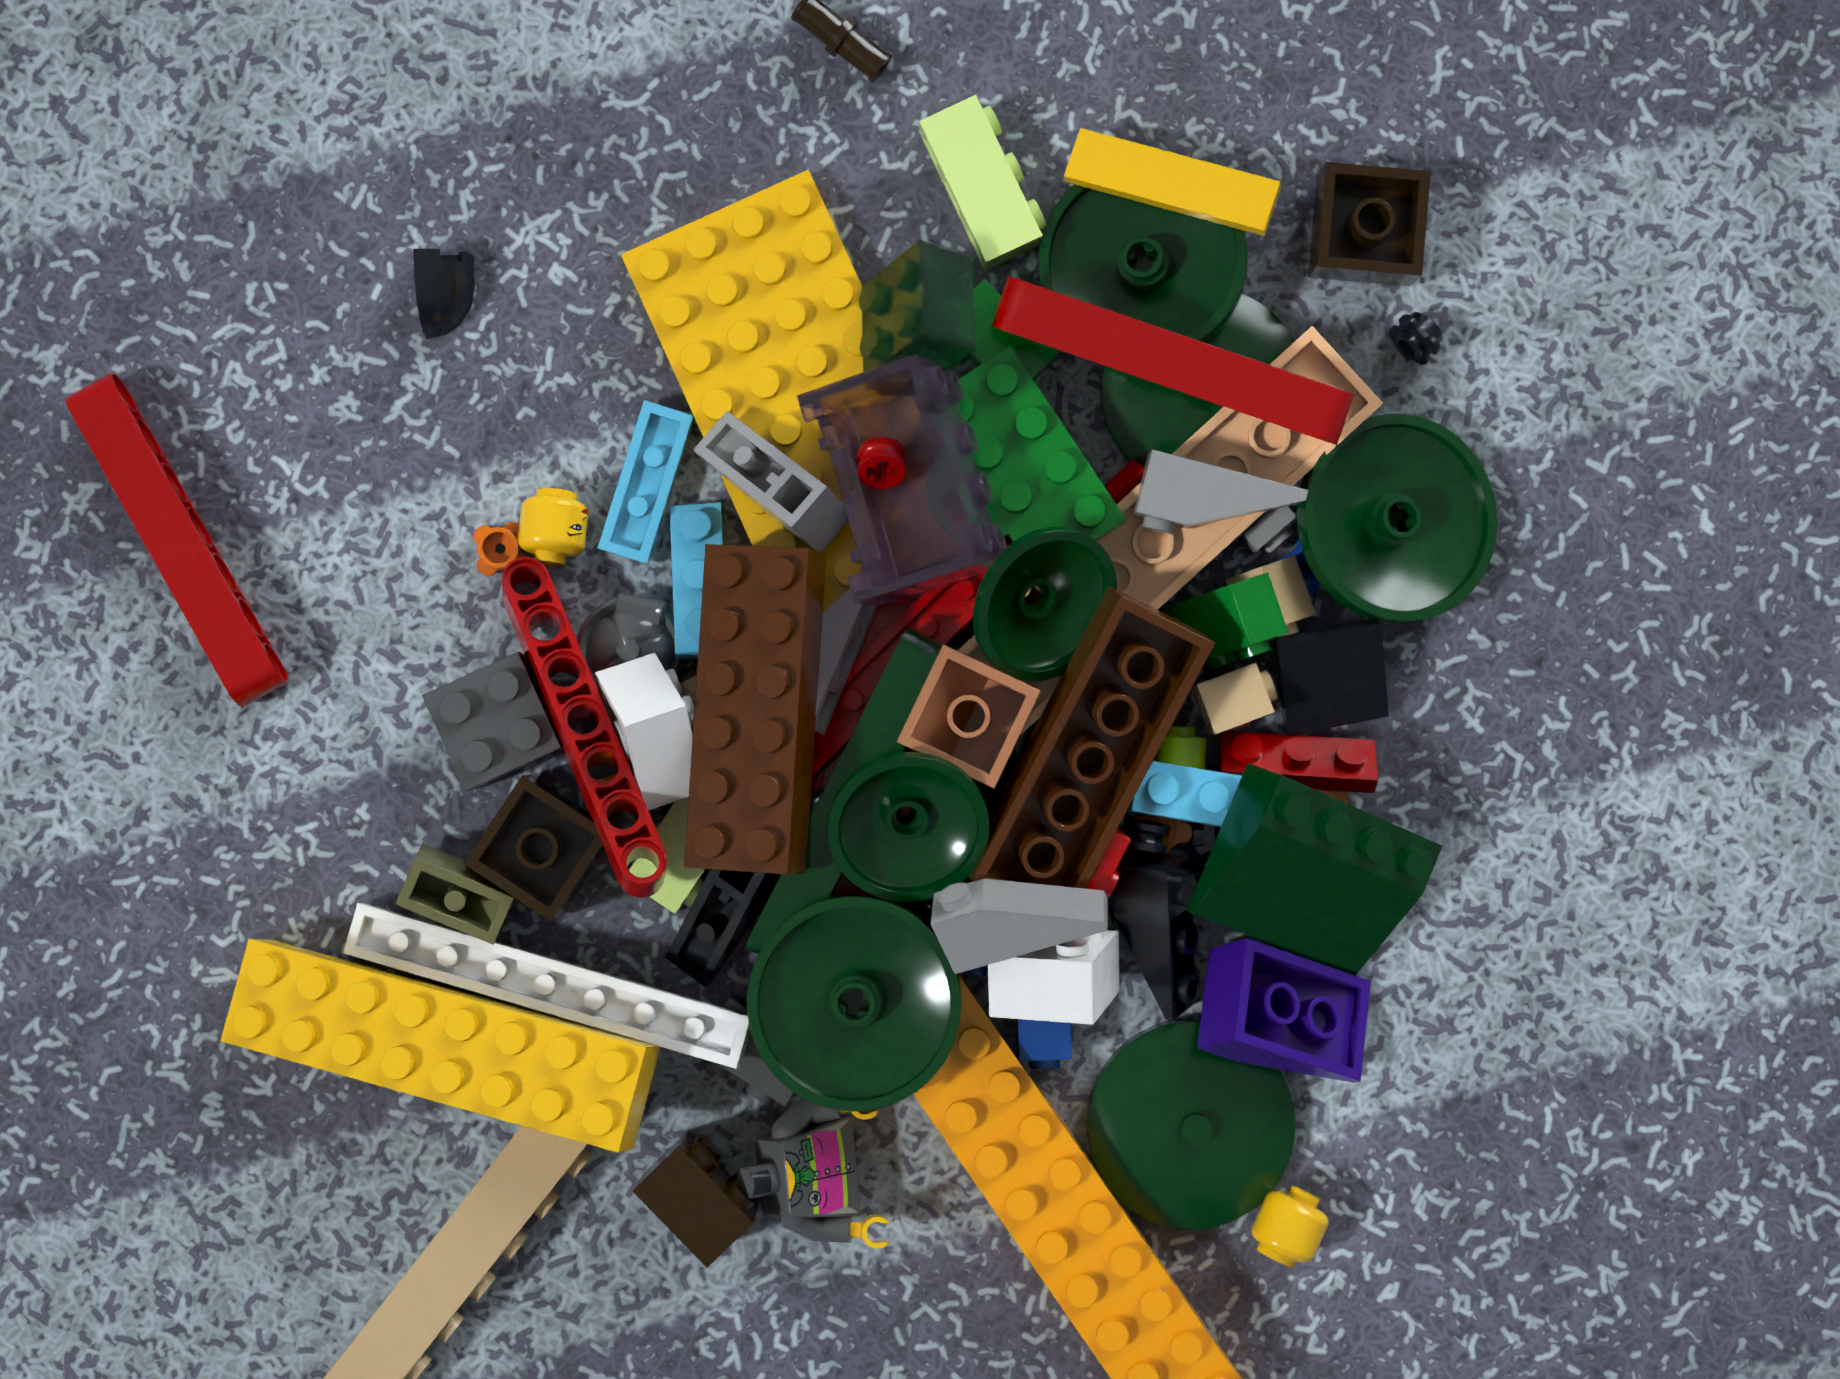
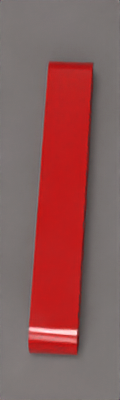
(1173, 360)
(177, 539)
(587, 749)

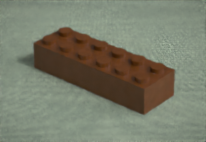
(755, 709)
(1092, 744)

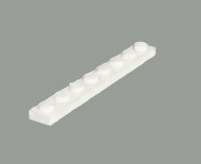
(549, 985)

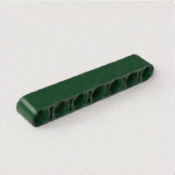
(871, 739)

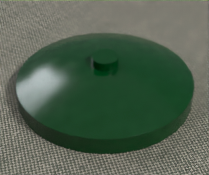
(1144, 261)
(1158, 418)
(1398, 519)
(853, 1003)
(1188, 1130)

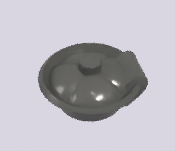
(626, 631)

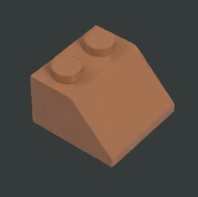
(969, 715)

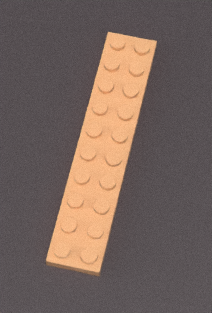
(1158, 564)

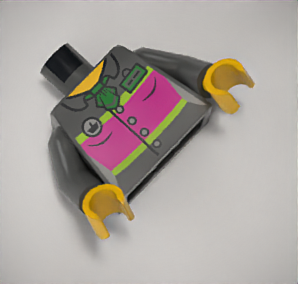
(811, 1174)

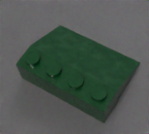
(1310, 872)

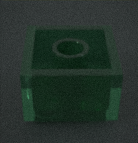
(919, 308)

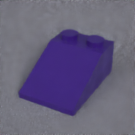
(1283, 1012)

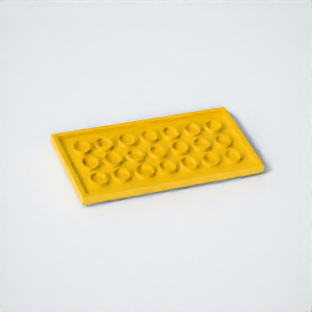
(750, 318)

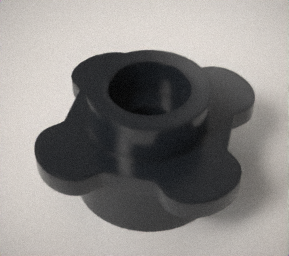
(1416, 337)

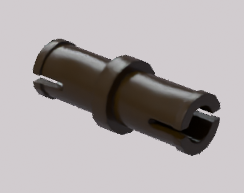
(842, 38)

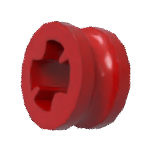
(884, 475)

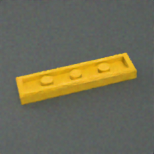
(1172, 181)

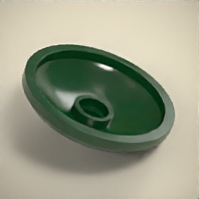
(1039, 632)
(914, 853)

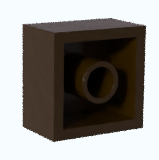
(1369, 224)
(538, 848)
(697, 1197)

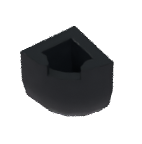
(442, 289)

